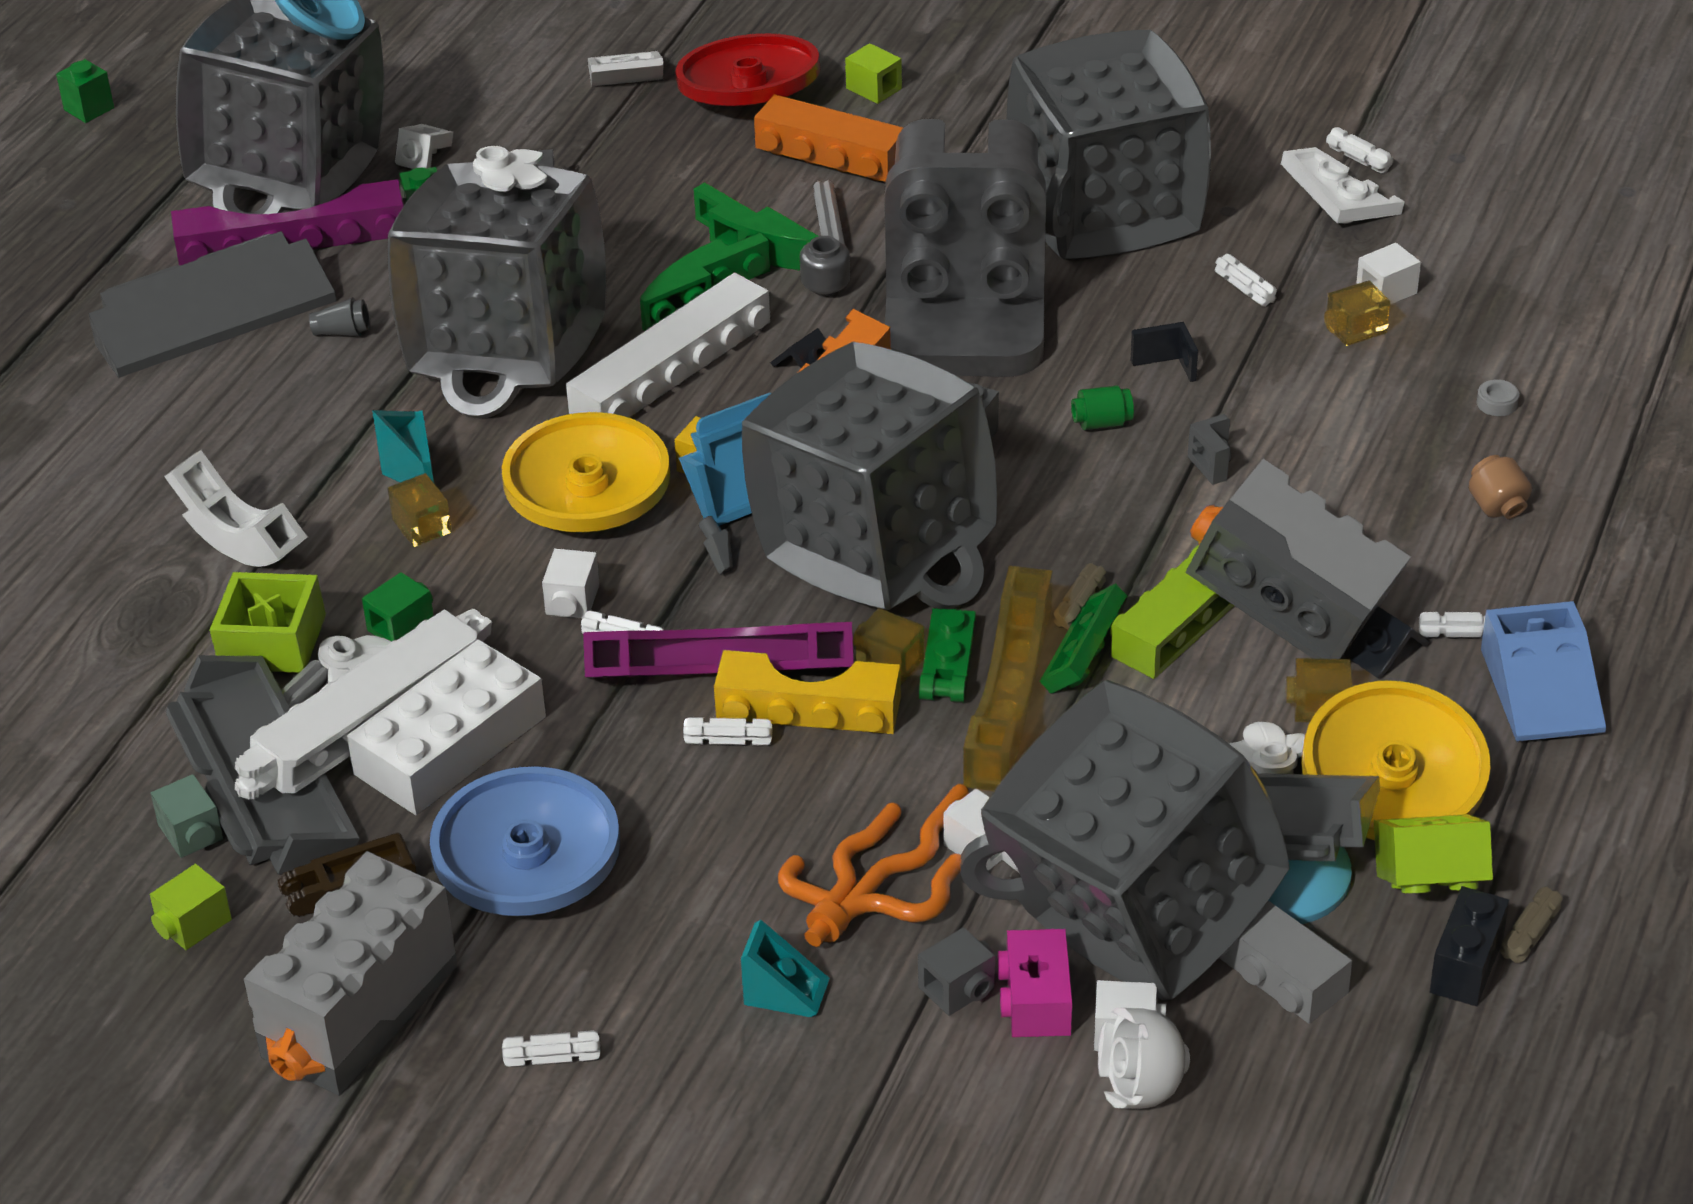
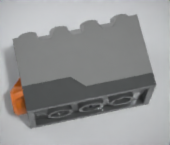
(1294, 563)
(351, 974)

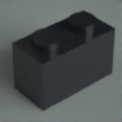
(1469, 946)

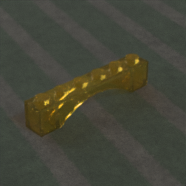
(1000, 719)

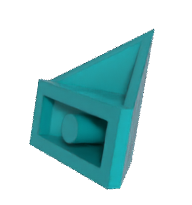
(402, 444)
(779, 975)

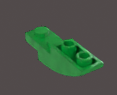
(734, 222)
(700, 272)

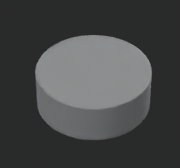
(1497, 397)

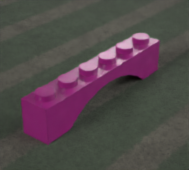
(352, 218)
(700, 650)

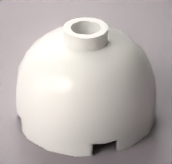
(1141, 1058)

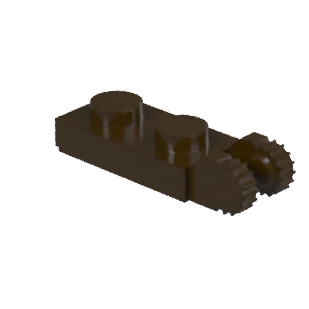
(325, 874)

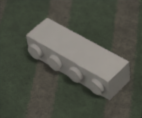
(1290, 963)

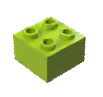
(270, 618)
(1432, 851)

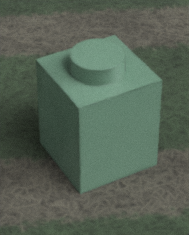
(186, 815)

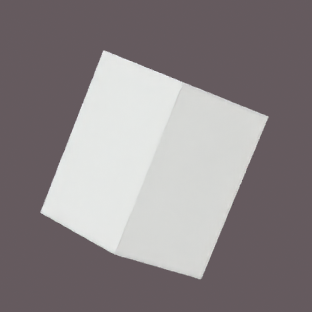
(625, 68)

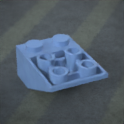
(1543, 670)

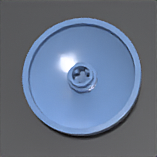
(525, 841)

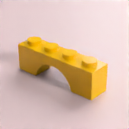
(857, 700)

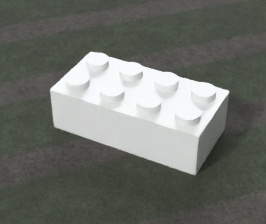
(446, 726)

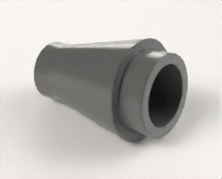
(343, 318)

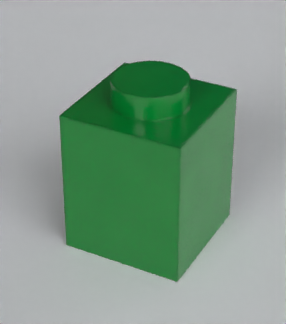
(85, 90)
(397, 607)

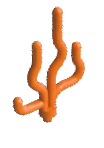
(847, 899)

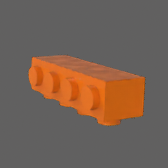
(826, 137)

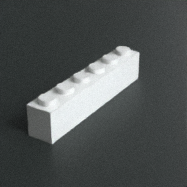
(671, 349)

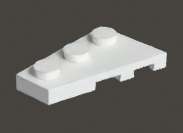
(1335, 190)

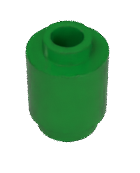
(1102, 407)

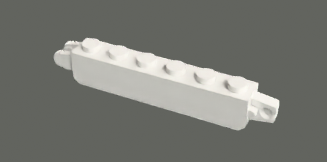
(315, 733)

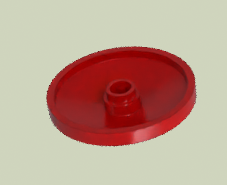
(747, 69)

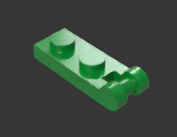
(948, 654)

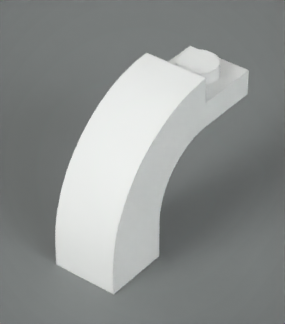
(229, 523)

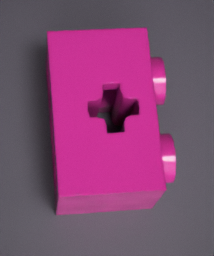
(1038, 983)

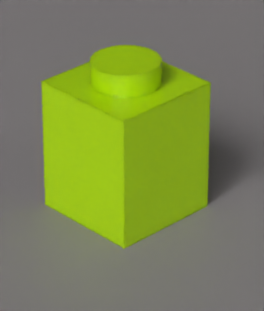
(873, 73)
(189, 907)

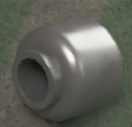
(824, 265)

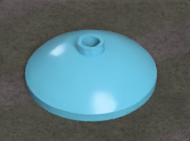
(325, 17)
(1313, 887)

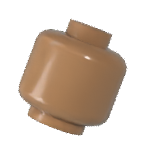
(1500, 487)

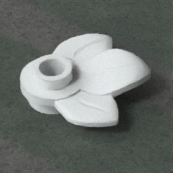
(505, 169)
(342, 653)
(1270, 749)

